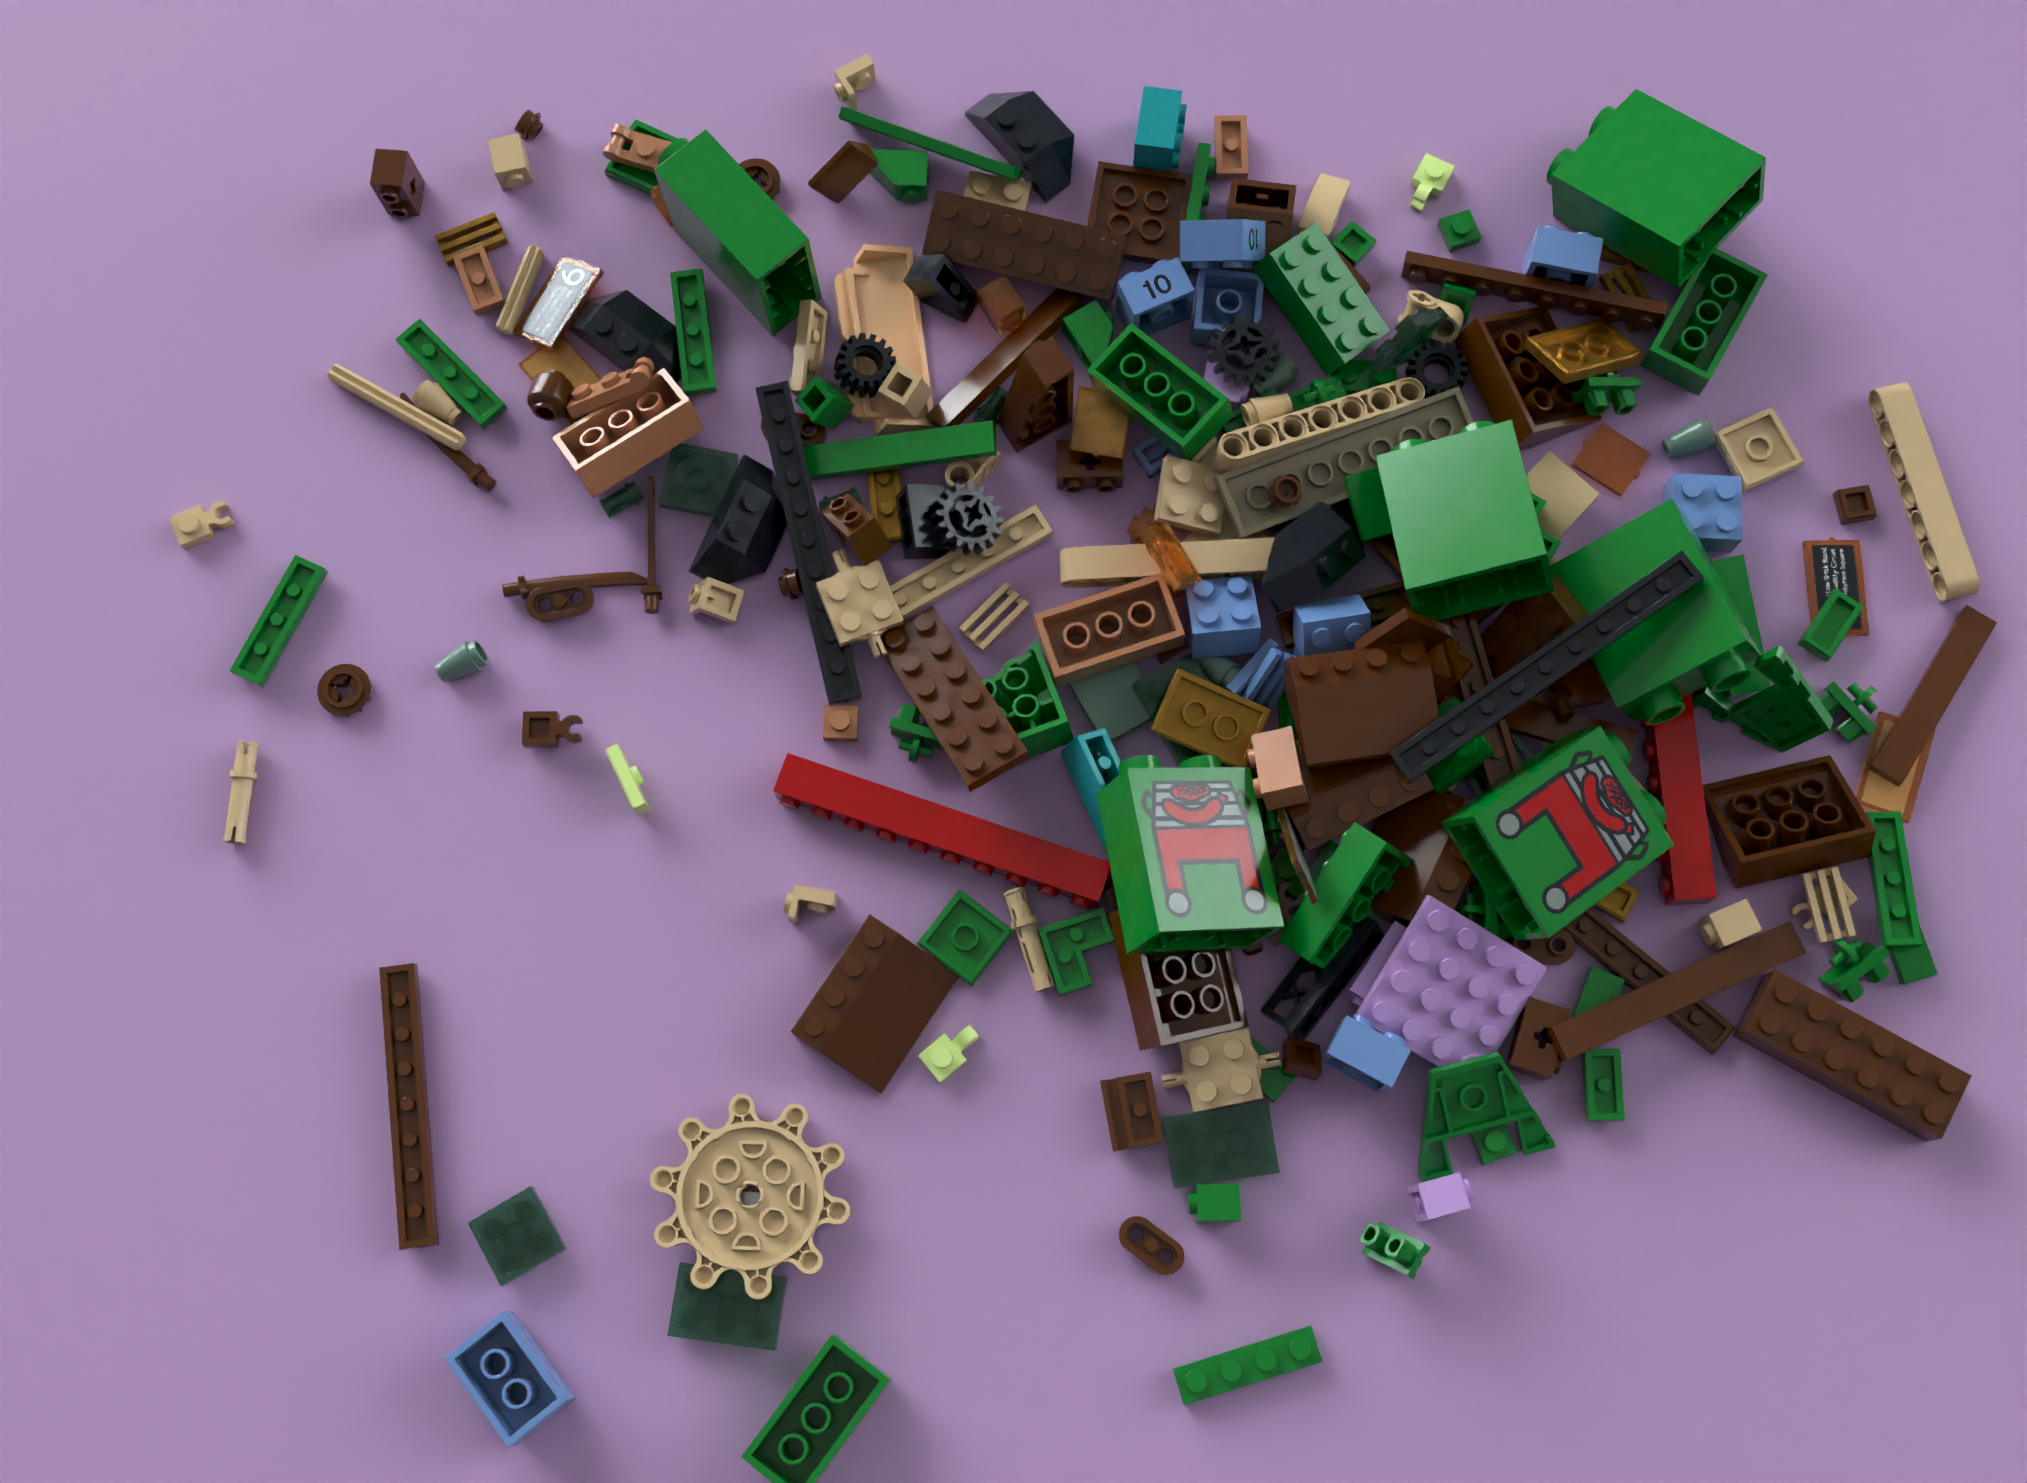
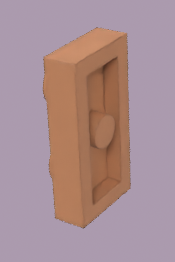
(1231, 147)
(479, 280)

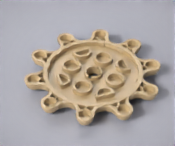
(711, 1186)

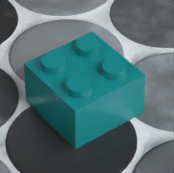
(1159, 129)

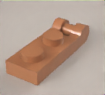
(643, 151)
(610, 388)

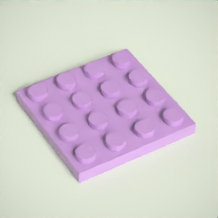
(1450, 987)

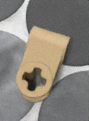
(1422, 300)
(972, 469)

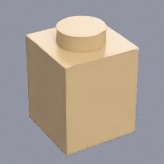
(510, 161)
(905, 391)
(1729, 925)

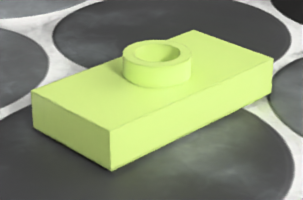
(629, 778)

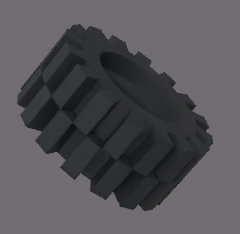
(868, 348)
(1442, 356)

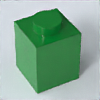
(824, 402)
(1215, 1203)

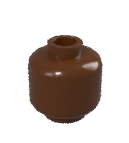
(550, 395)

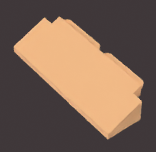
(879, 303)

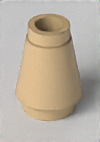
(436, 402)
(1265, 408)

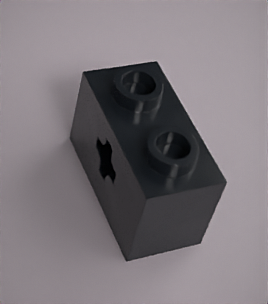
(915, 522)

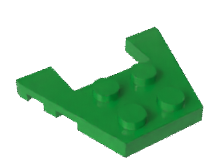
(1777, 715)
(1470, 1099)

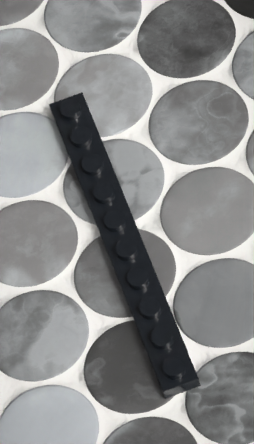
(806, 536)
(1546, 666)

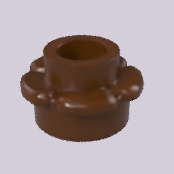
(529, 125)
(1290, 484)
(790, 583)

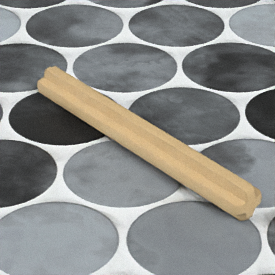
(396, 407)

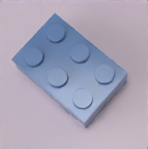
(510, 1378)

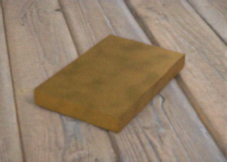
(1583, 350)
(1209, 719)

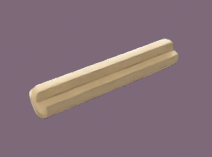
(520, 290)

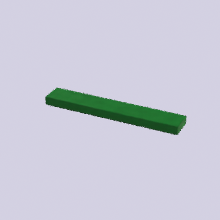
(931, 144)
(901, 450)

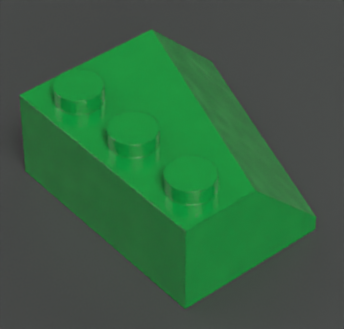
(1031, 702)

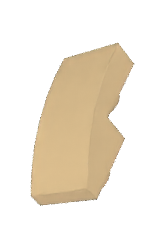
(1325, 203)

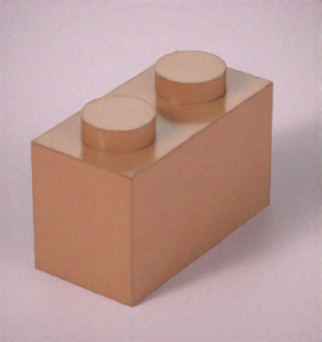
(1278, 768)

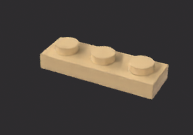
(809, 345)

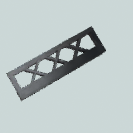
(1327, 985)

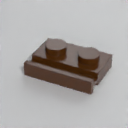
(1131, 1111)

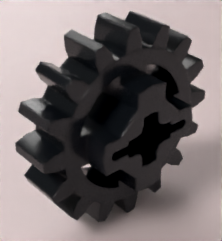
(1255, 345)
(981, 519)

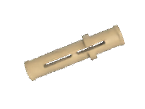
(241, 791)
(1031, 945)

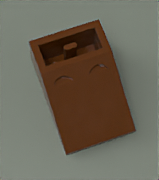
(1265, 203)

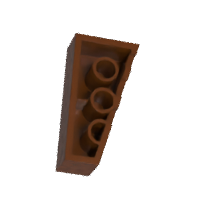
(1038, 396)

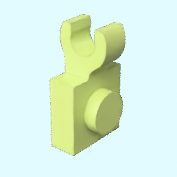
(1430, 179)
(946, 1056)

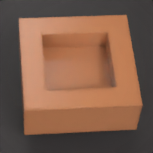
(841, 722)

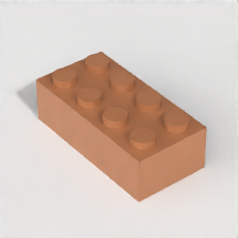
(628, 433)
(1108, 629)

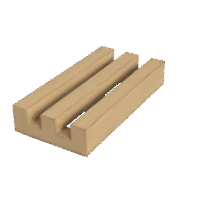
(1013, 597)
(1834, 873)

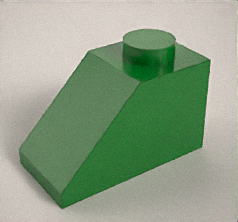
(903, 173)
(1089, 331)

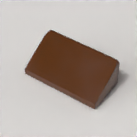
(844, 171)

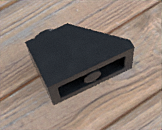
(941, 286)

